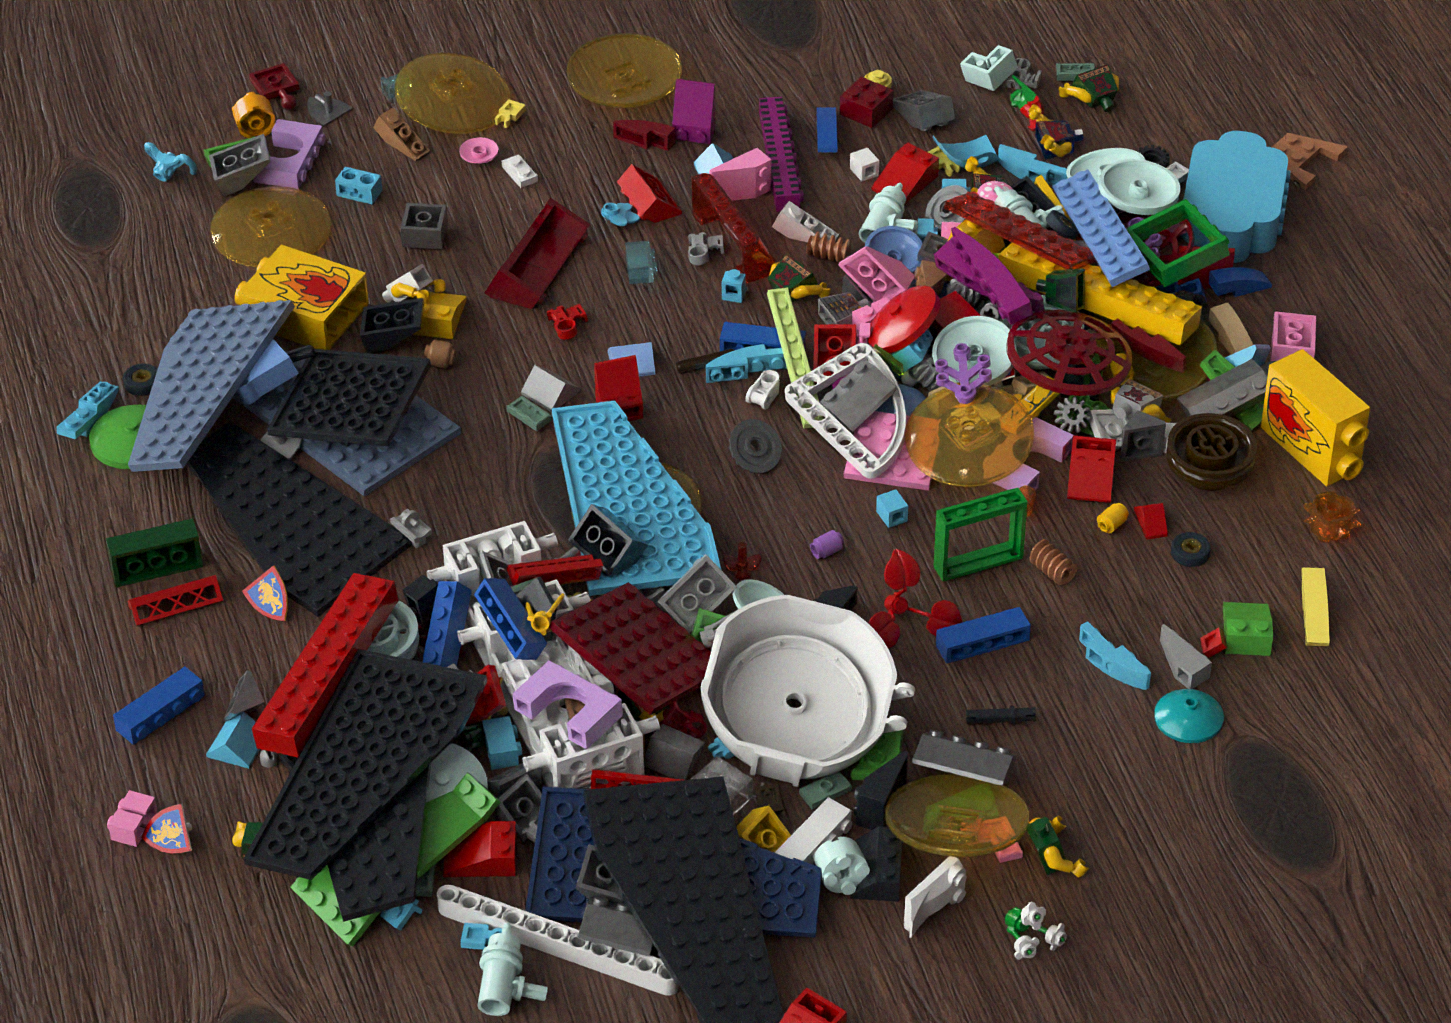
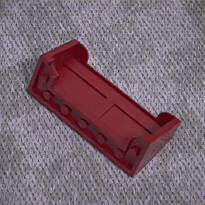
(538, 256)

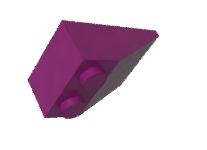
(694, 111)

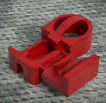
(567, 319)

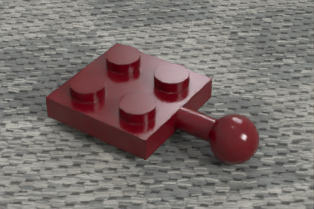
(276, 82)

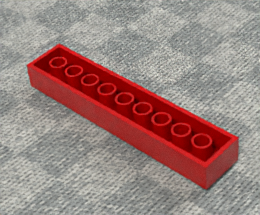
(318, 670)

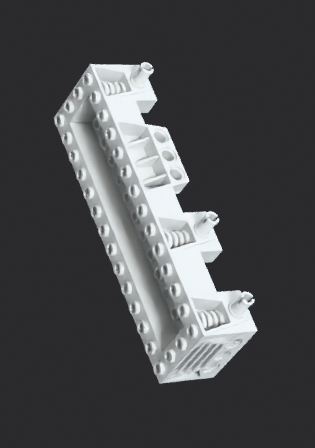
(546, 736)

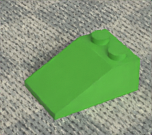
(1247, 628)

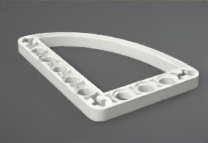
(859, 352)

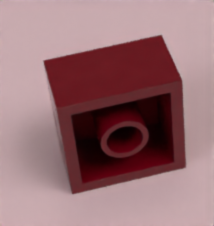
(866, 102)

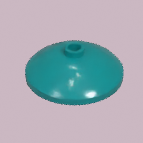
(1189, 716)

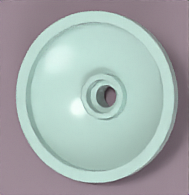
(751, 591)

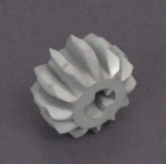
(968, 294)
(926, 373)
(1078, 420)

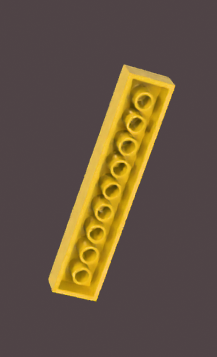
(1127, 301)

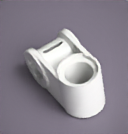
(764, 389)

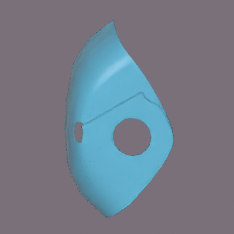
(978, 148)

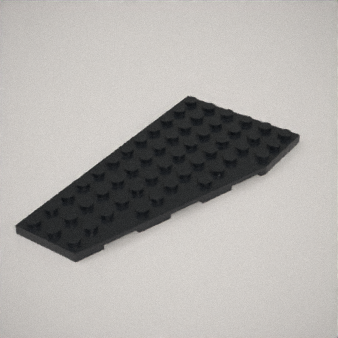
(292, 518)
(382, 860)

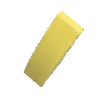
(1315, 607)

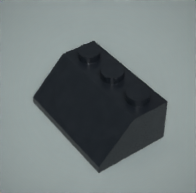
(607, 539)
(883, 857)

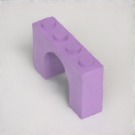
(292, 170)
(1048, 441)
(556, 683)

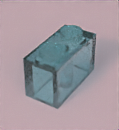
(639, 262)

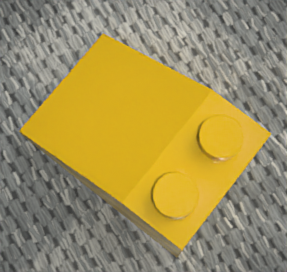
(441, 315)

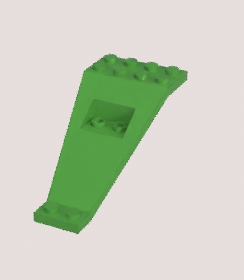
(446, 825)

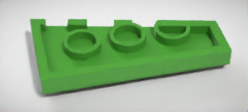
(1216, 365)

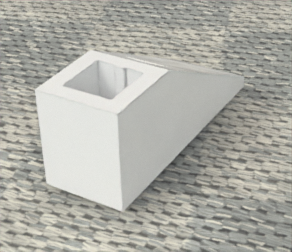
(800, 225)

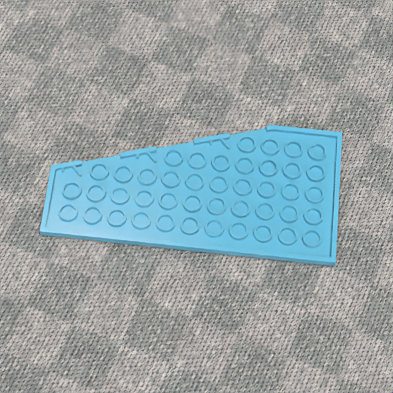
(619, 471)

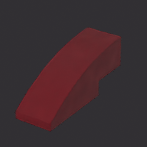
(644, 133)

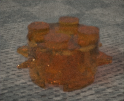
(1331, 516)

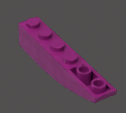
(950, 261)
(993, 277)

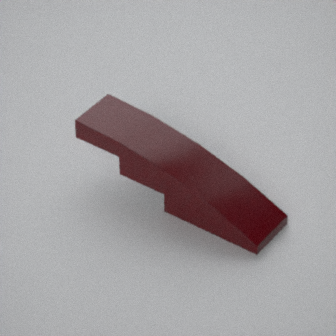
(1152, 348)

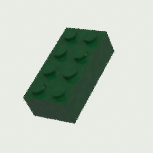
(154, 552)

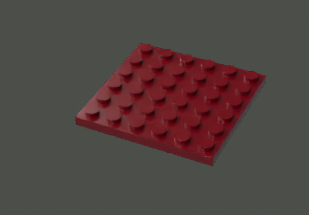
(635, 647)

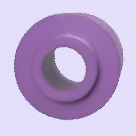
(827, 544)

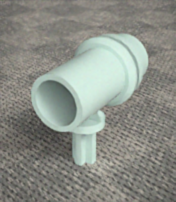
(1021, 206)
(886, 210)
(500, 966)

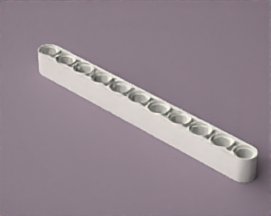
(556, 939)

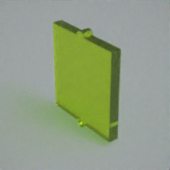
(890, 361)

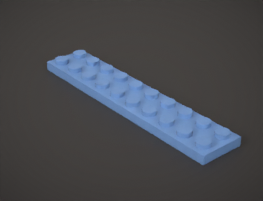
(1100, 228)

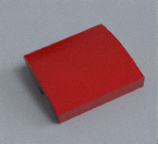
(491, 698)

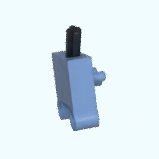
(272, 371)

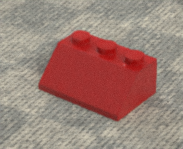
(648, 195)

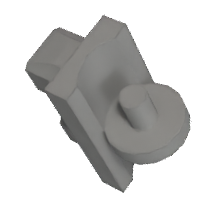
(412, 527)

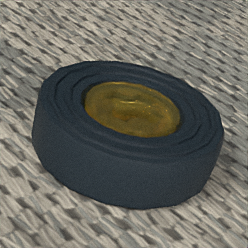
(1062, 225)
(132, 380)
(1183, 555)

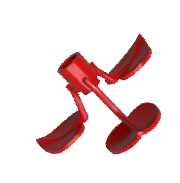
(899, 573)

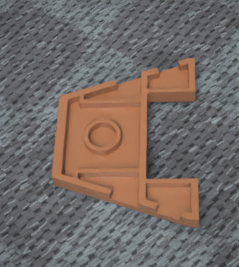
(1302, 151)

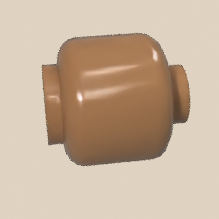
(440, 353)

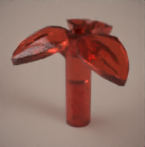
(743, 563)

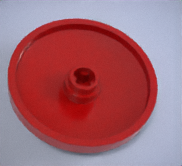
(904, 318)

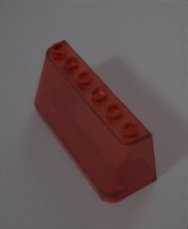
(713, 204)

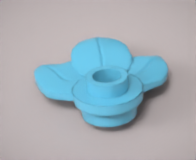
(619, 213)

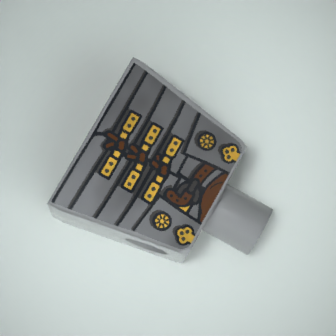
(839, 308)

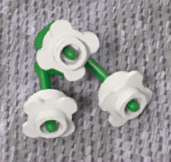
(1032, 916)

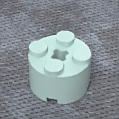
(841, 865)

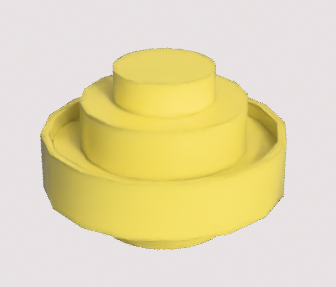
(880, 77)

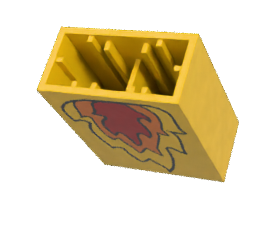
(323, 293)
(1315, 417)

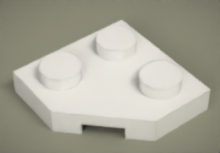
(1107, 425)

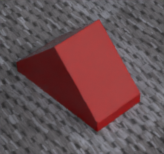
(1152, 520)

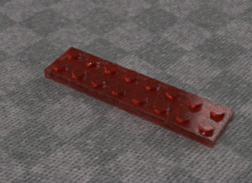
(1020, 231)

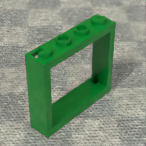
(1190, 262)
(974, 511)

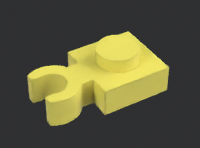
(510, 111)
(945, 162)

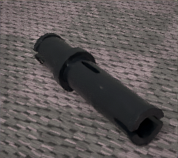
(1001, 715)

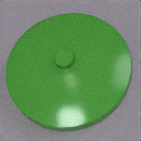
(115, 434)

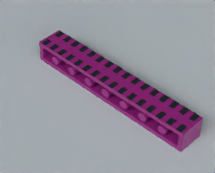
(779, 149)

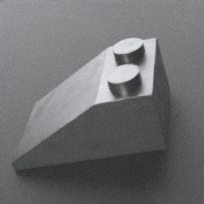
(925, 109)
(239, 164)

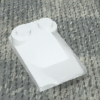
(939, 888)

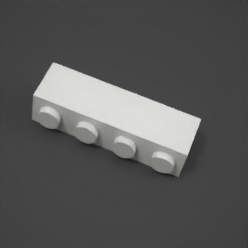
(825, 824)

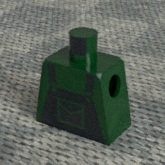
(1064, 289)

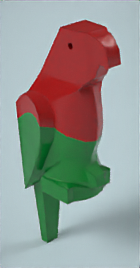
(1024, 99)

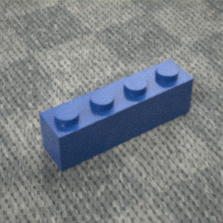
(744, 335)
(447, 618)
(510, 619)
(983, 635)
(159, 705)

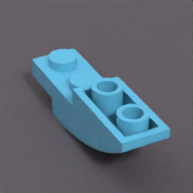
(1026, 164)
(740, 362)
(91, 408)
(1114, 662)

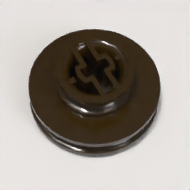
(1211, 451)

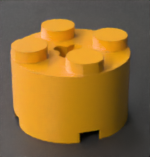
(253, 115)

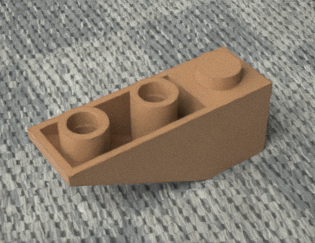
(400, 135)
(930, 276)

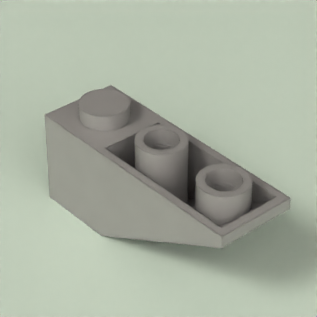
(1185, 661)

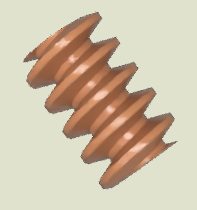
(828, 248)
(1053, 562)

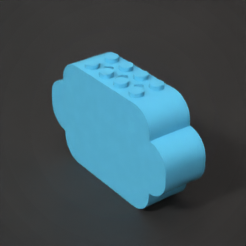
(1239, 191)

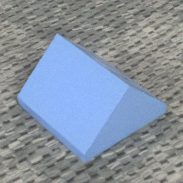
(643, 354)

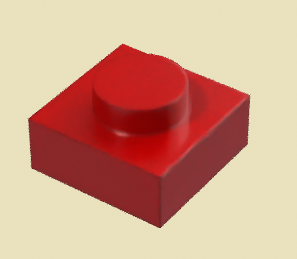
(1213, 642)

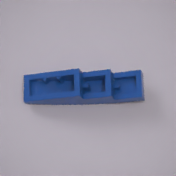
(826, 129)

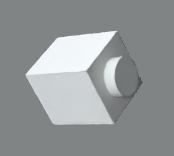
(864, 164)

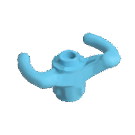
(168, 163)

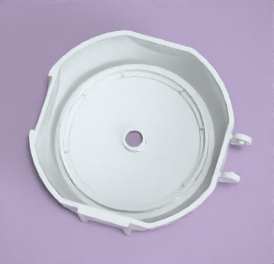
(808, 654)

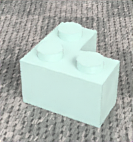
(989, 70)

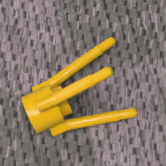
(541, 620)

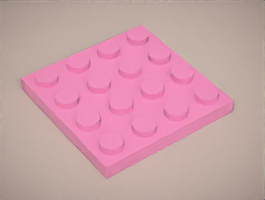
(876, 436)

